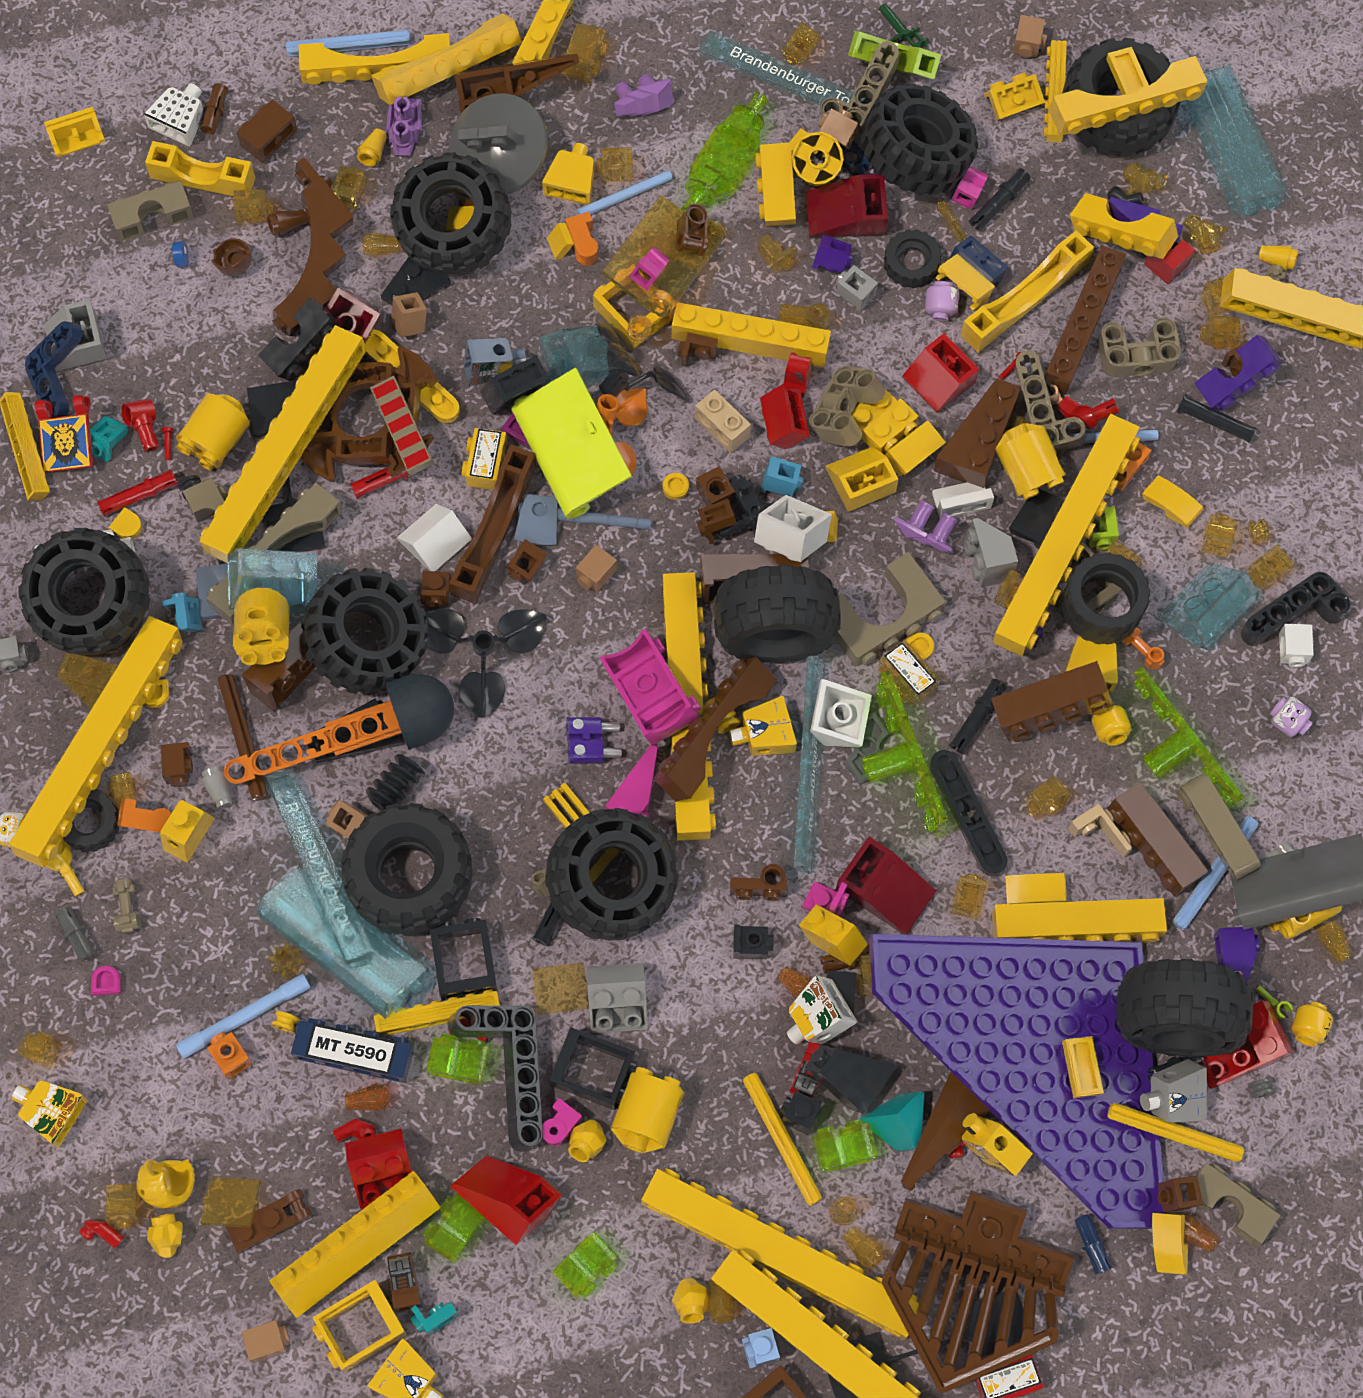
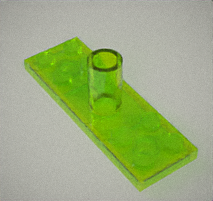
(1181, 743)
(904, 757)

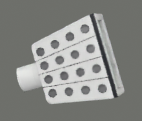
(177, 114)

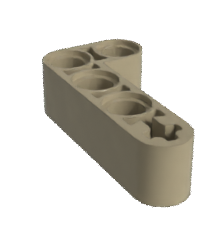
(867, 87)
(1042, 402)
(1219, 826)

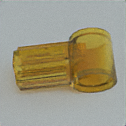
(805, 315)

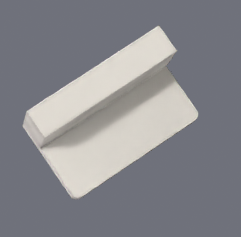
(962, 499)

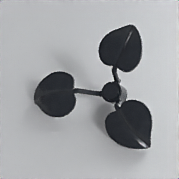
(622, 364)
(484, 690)

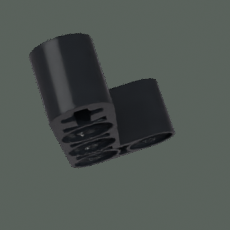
(1289, 611)

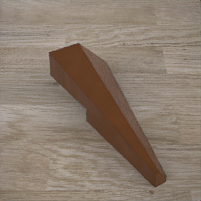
(509, 78)
(943, 1129)

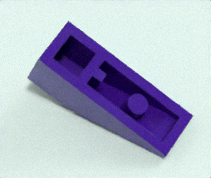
(1237, 948)

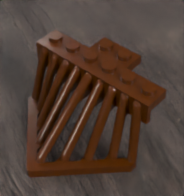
(986, 1241)

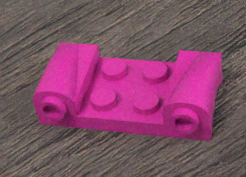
(650, 688)

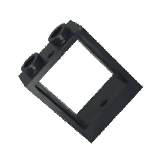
(506, 388)
(467, 986)
(565, 1059)

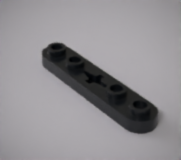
(980, 837)

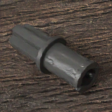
(74, 933)

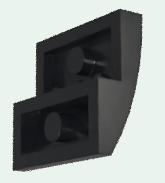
(1036, 517)

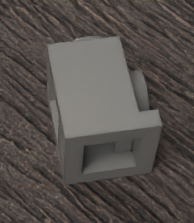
(856, 279)
(12, 654)

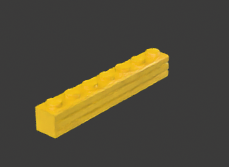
(1056, 81)
(24, 446)
(430, 1015)

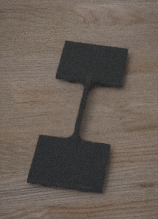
(265, 405)
(872, 1343)

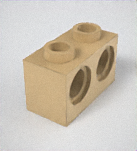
(722, 421)

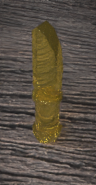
(951, 221)

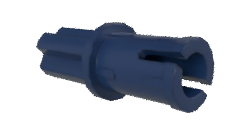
(1093, 1246)

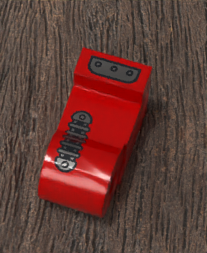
(798, 372)

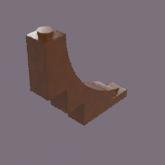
(326, 221)

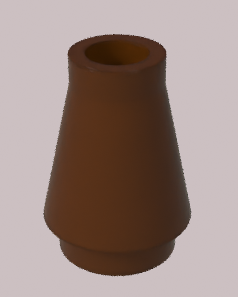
(285, 221)

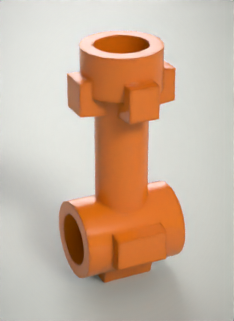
(1153, 656)

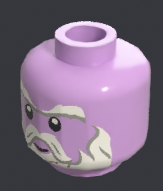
(942, 300)
(1291, 716)

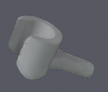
(1282, 848)

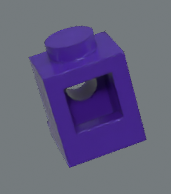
(833, 255)

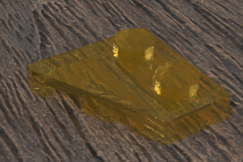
(85, 676)

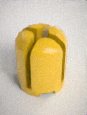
(810, 145)

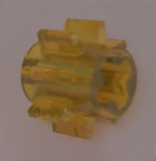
(291, 966)

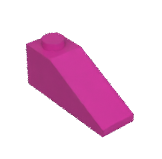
(637, 787)

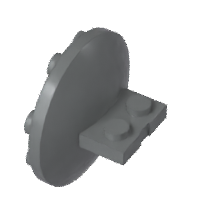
(505, 136)

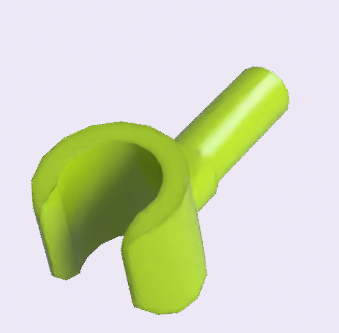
(1275, 1003)

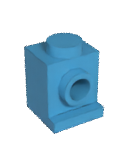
(781, 477)

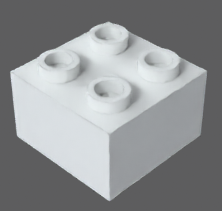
(792, 528)

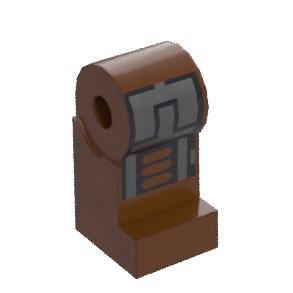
(403, 1282)

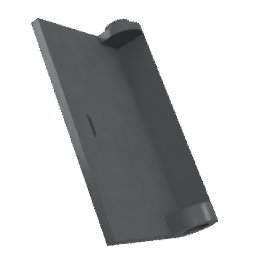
(1301, 882)

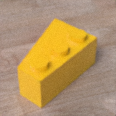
(776, 184)

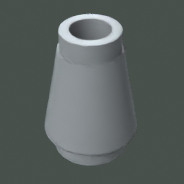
(217, 786)

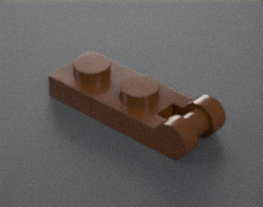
(270, 1222)

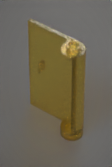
(660, 231)

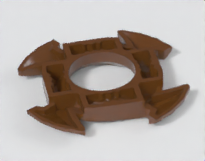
(334, 445)

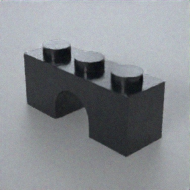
(288, 358)

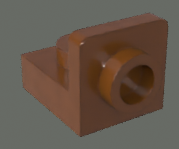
(699, 345)
(715, 518)
(435, 588)

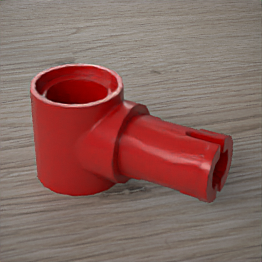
(141, 417)

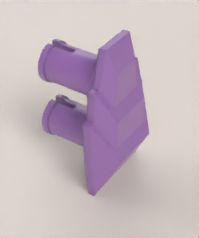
(646, 99)
(404, 125)
(914, 529)

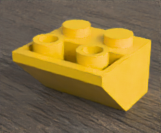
(863, 478)

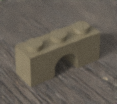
(129, 212)
(204, 500)
(1254, 1215)

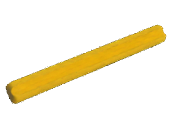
(1175, 1132)
(782, 1139)

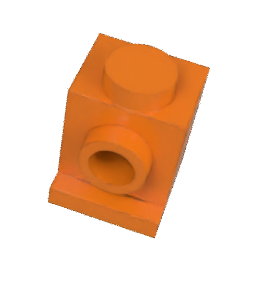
(235, 1061)

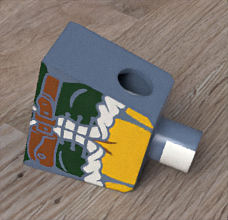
(488, 358)

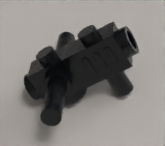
(748, 505)

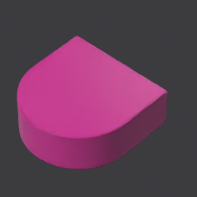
(105, 981)

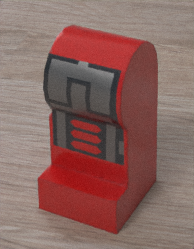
(804, 1080)

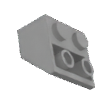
(91, 345)
(991, 553)
(617, 998)

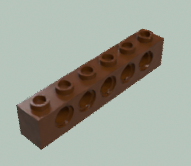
(1084, 319)

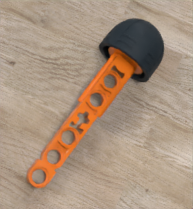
(417, 708)

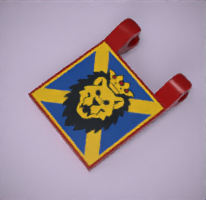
(65, 439)

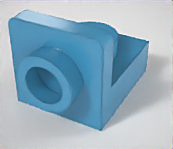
(187, 611)

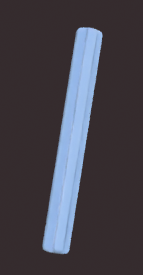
(355, 42)
(1208, 882)

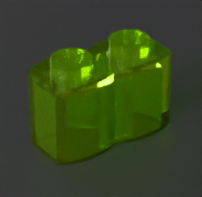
(458, 1060)
(844, 1146)
(453, 1229)
(585, 1265)

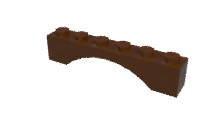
(483, 550)
(685, 768)

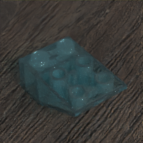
(576, 348)

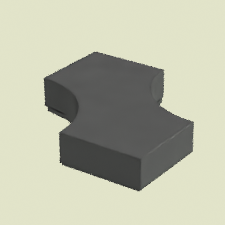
(874, 735)

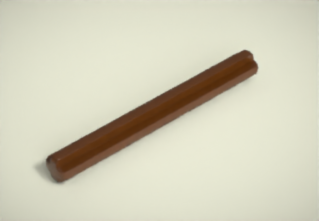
(241, 731)

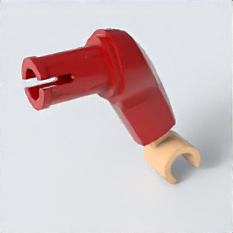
(1088, 415)

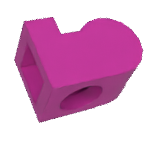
(971, 187)
(652, 264)
(559, 1128)

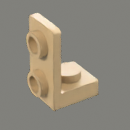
(1087, 823)

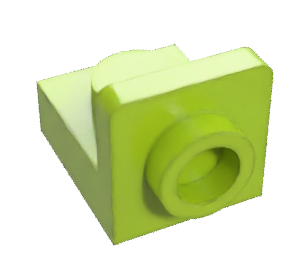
(1107, 530)

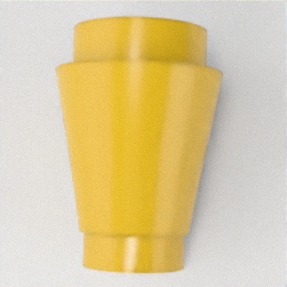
(372, 148)
(1279, 255)

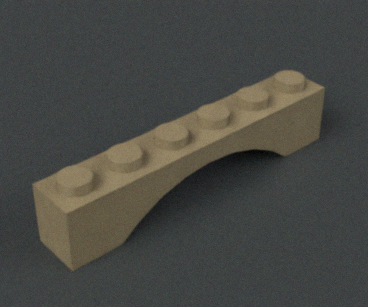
(309, 515)

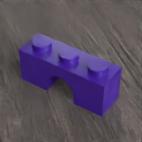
(1258, 363)

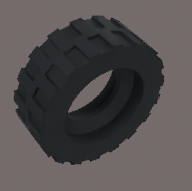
(916, 240)
(106, 830)

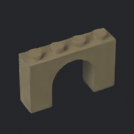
(921, 604)

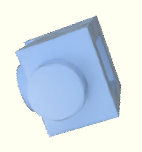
(761, 1348)

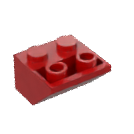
(941, 373)
(377, 1164)

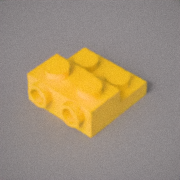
(885, 422)

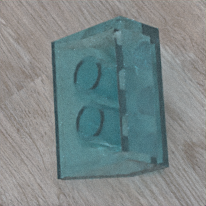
(283, 571)
(1210, 604)

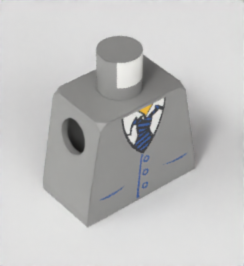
(1178, 1093)

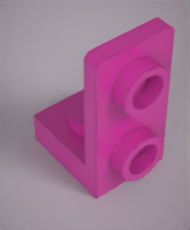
(827, 898)

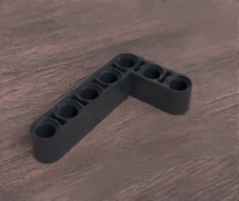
(513, 1061)

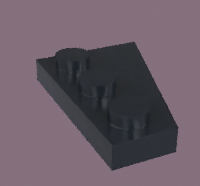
(343, 735)

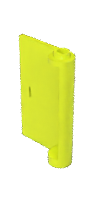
(560, 432)

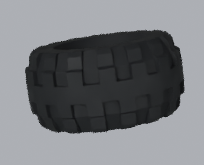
(1093, 75)
(457, 250)
(777, 613)
(117, 614)
(399, 830)
(571, 885)
(1184, 1008)

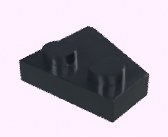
(413, 279)

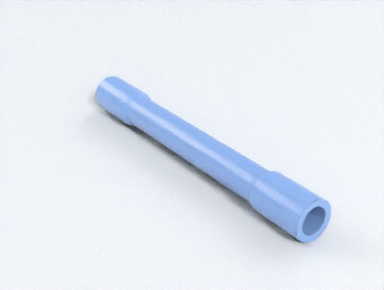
(284, 993)

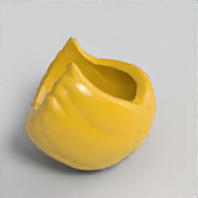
(165, 1182)

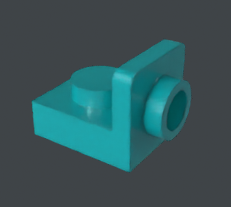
(105, 436)
(439, 1317)

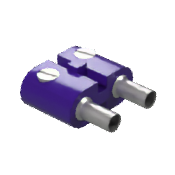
(585, 740)

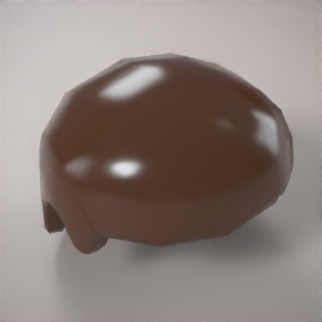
(232, 252)

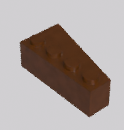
(972, 447)

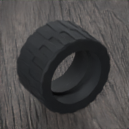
(1118, 571)

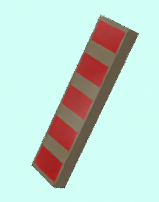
(402, 425)

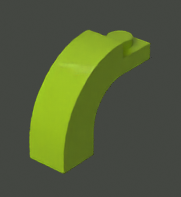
(911, 59)

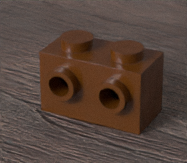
(266, 130)

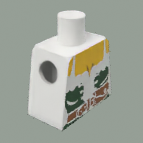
(819, 1013)

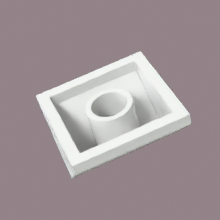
(435, 537)
(840, 715)

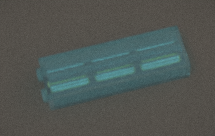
(1235, 145)
(378, 981)

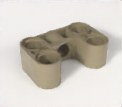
(1139, 357)
(833, 412)

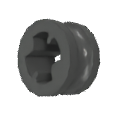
(1262, 1088)

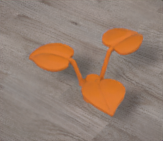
(629, 410)

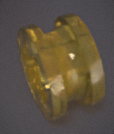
(639, 337)
(1258, 531)

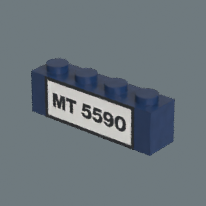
(352, 1050)

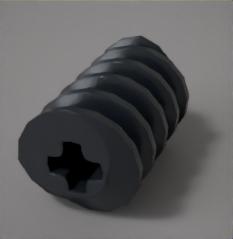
(394, 782)

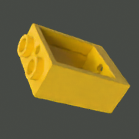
(601, 304)
(323, 1333)

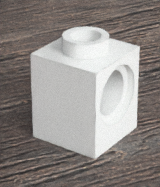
(1296, 644)

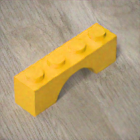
(170, 165)
(1149, 235)

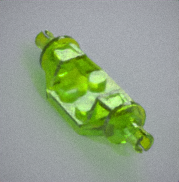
(726, 154)

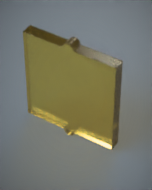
(559, 988)
(230, 1202)

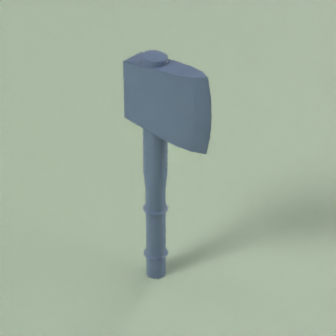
(540, 514)

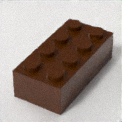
(1052, 702)

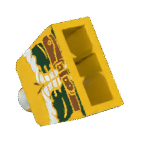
(49, 1109)

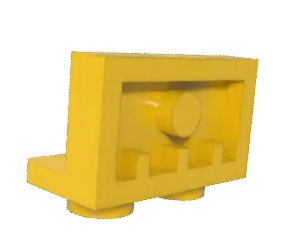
(1015, 96)

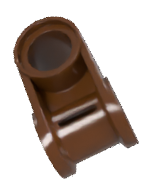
(692, 230)

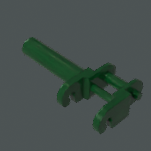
(903, 32)

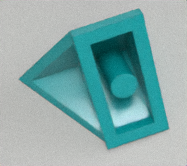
(898, 1120)

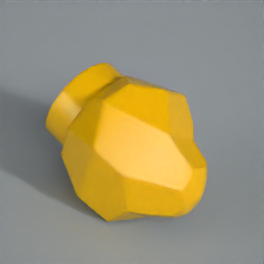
(586, 1141)
(165, 1234)
(690, 1301)

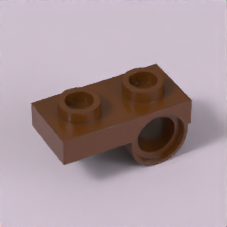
(747, 887)

